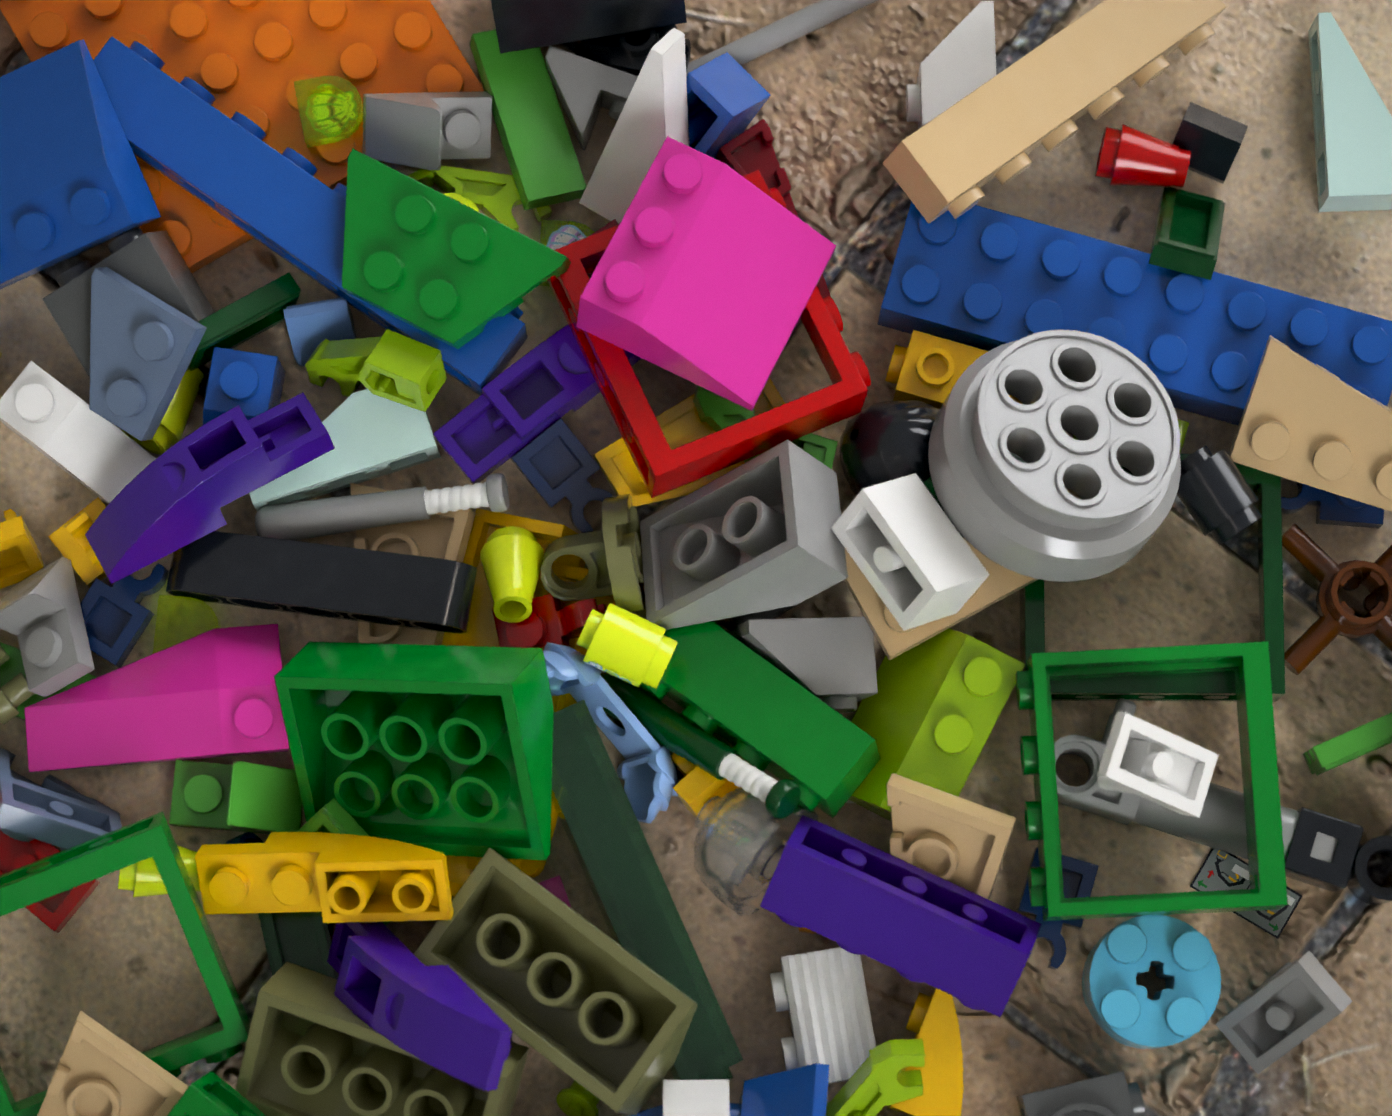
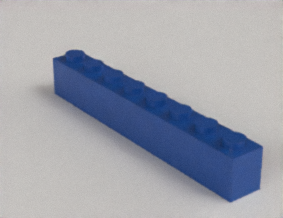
(266, 192)

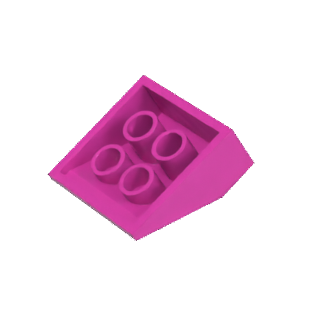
(704, 275)

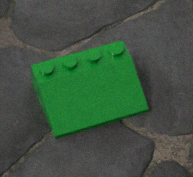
(426, 742)

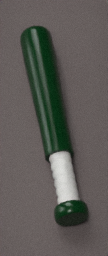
(703, 749)

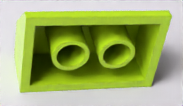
(933, 714)

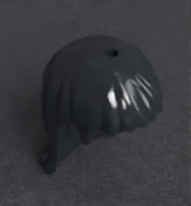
(887, 443)

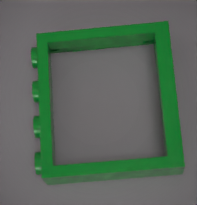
(1258, 766)
(106, 855)

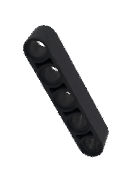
(325, 581)

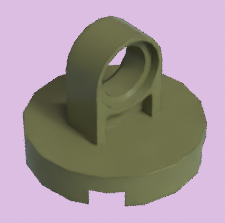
(611, 557)

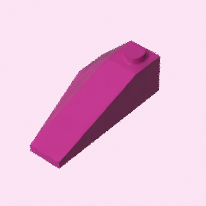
(174, 705)

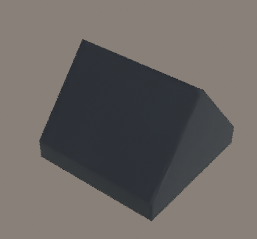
(1211, 139)

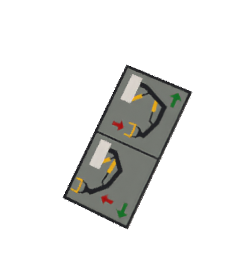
(1229, 872)

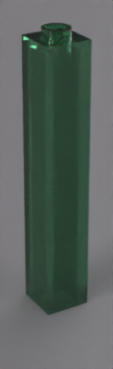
(632, 887)

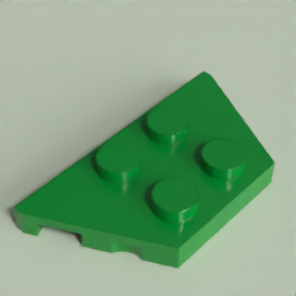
(434, 256)

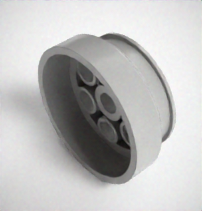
(1022, 510)

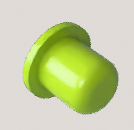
(577, 1101)

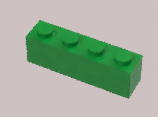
(766, 716)

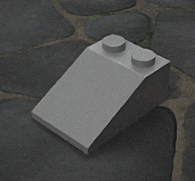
(744, 542)

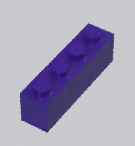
(900, 916)

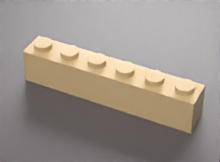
(1041, 99)

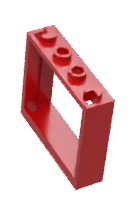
(667, 468)

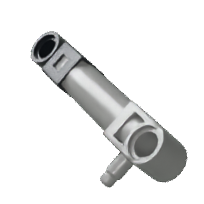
(1315, 845)

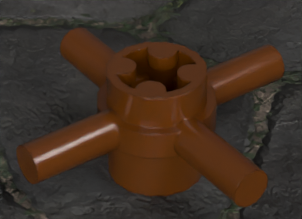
(1336, 616)

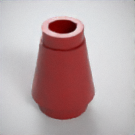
(1140, 159)

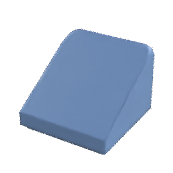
(314, 321)

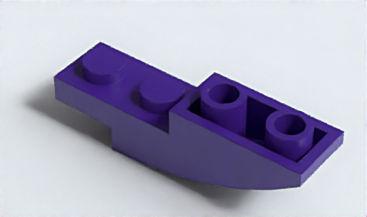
(520, 405)
(187, 485)
(418, 1005)

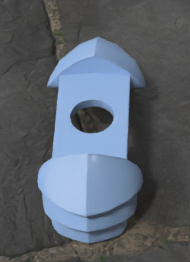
(647, 765)

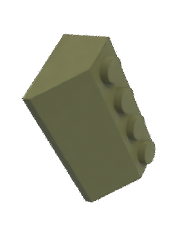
(562, 984)
(322, 1060)

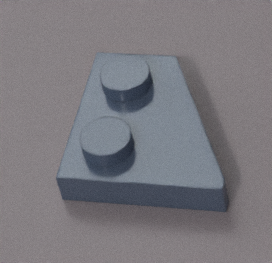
(136, 353)
(49, 811)

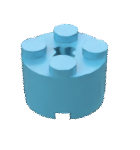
(1180, 958)

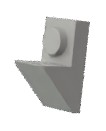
(586, 88)
(427, 127)
(49, 627)
(1283, 1012)

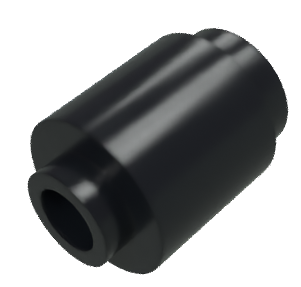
(1217, 494)

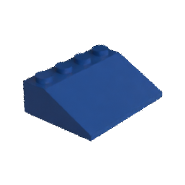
(63, 165)

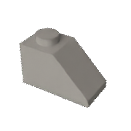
(821, 654)

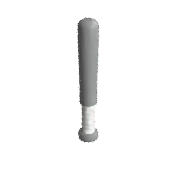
(363, 511)

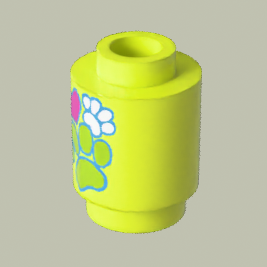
(626, 646)

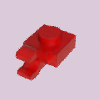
(547, 623)

